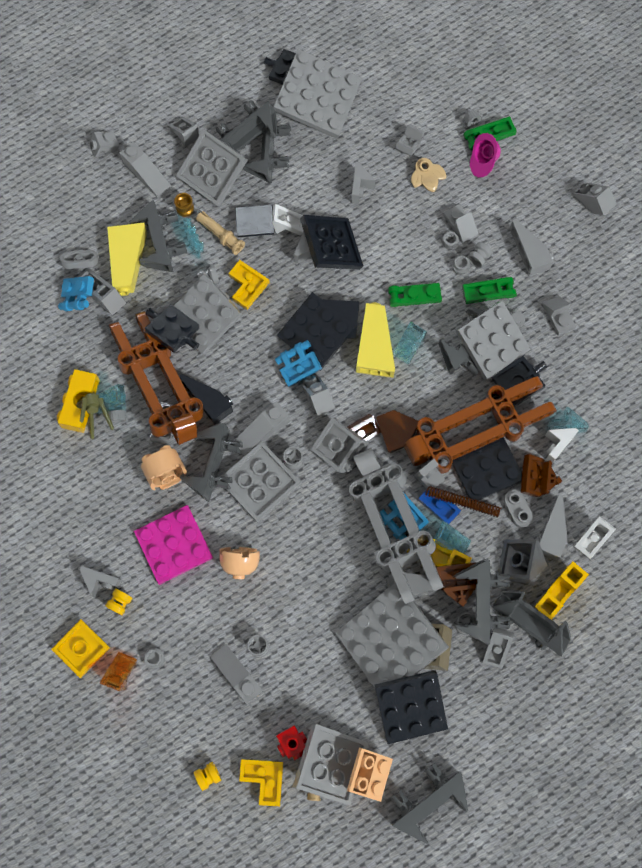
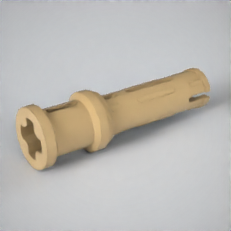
(226, 237)

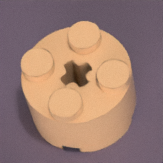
(163, 468)

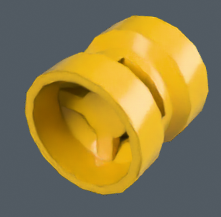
(120, 597)
(212, 776)

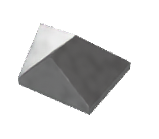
(522, 560)

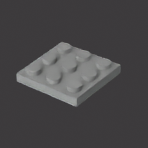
(211, 167)
(210, 309)
(493, 340)
(261, 482)
(328, 764)

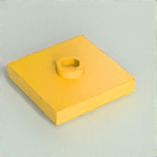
(80, 648)

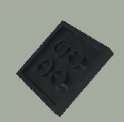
(331, 242)
(320, 326)
(487, 470)
(411, 707)

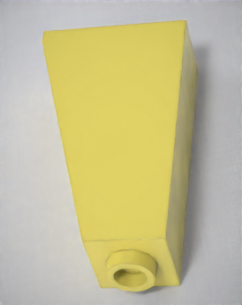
(125, 250)
(375, 346)

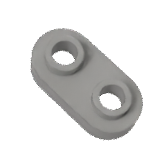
(79, 259)
(517, 508)

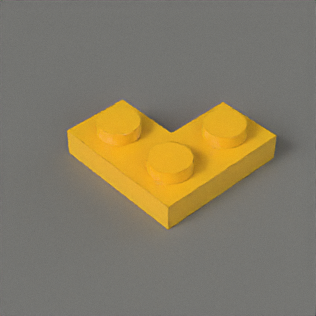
(251, 284)
(269, 776)

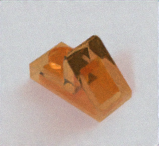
(119, 672)

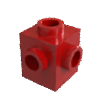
(284, 739)

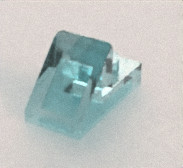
(410, 342)
(113, 398)
(571, 420)
(451, 538)

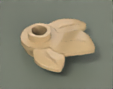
(427, 177)

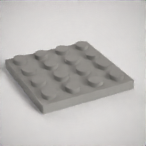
(317, 94)
(391, 638)

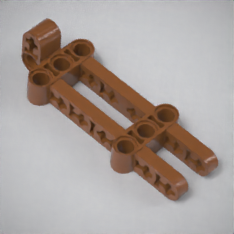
(182, 427)
(421, 452)

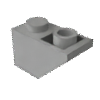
(595, 198)
(317, 394)

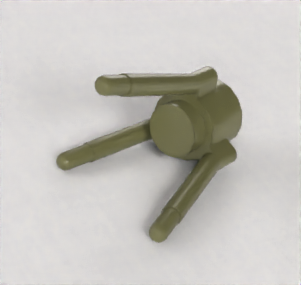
(92, 404)

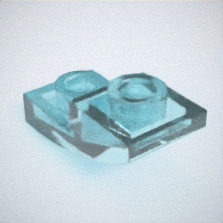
(193, 239)

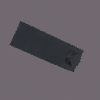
(213, 401)

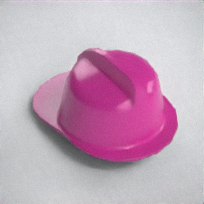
(484, 155)

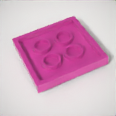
(173, 544)

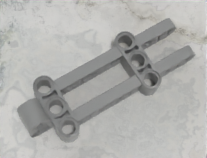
(372, 474)

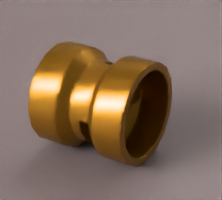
(184, 204)

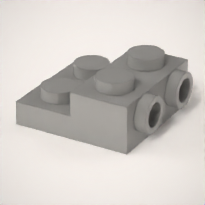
(338, 446)

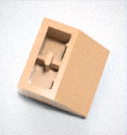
(369, 774)

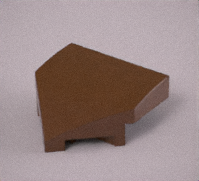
(396, 429)
(538, 476)
(455, 588)

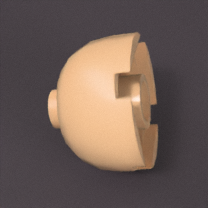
(239, 561)

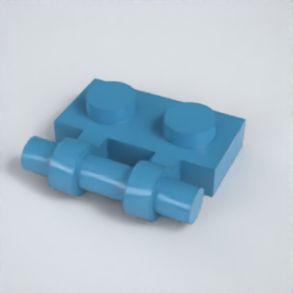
(76, 288)
(301, 368)
(388, 518)

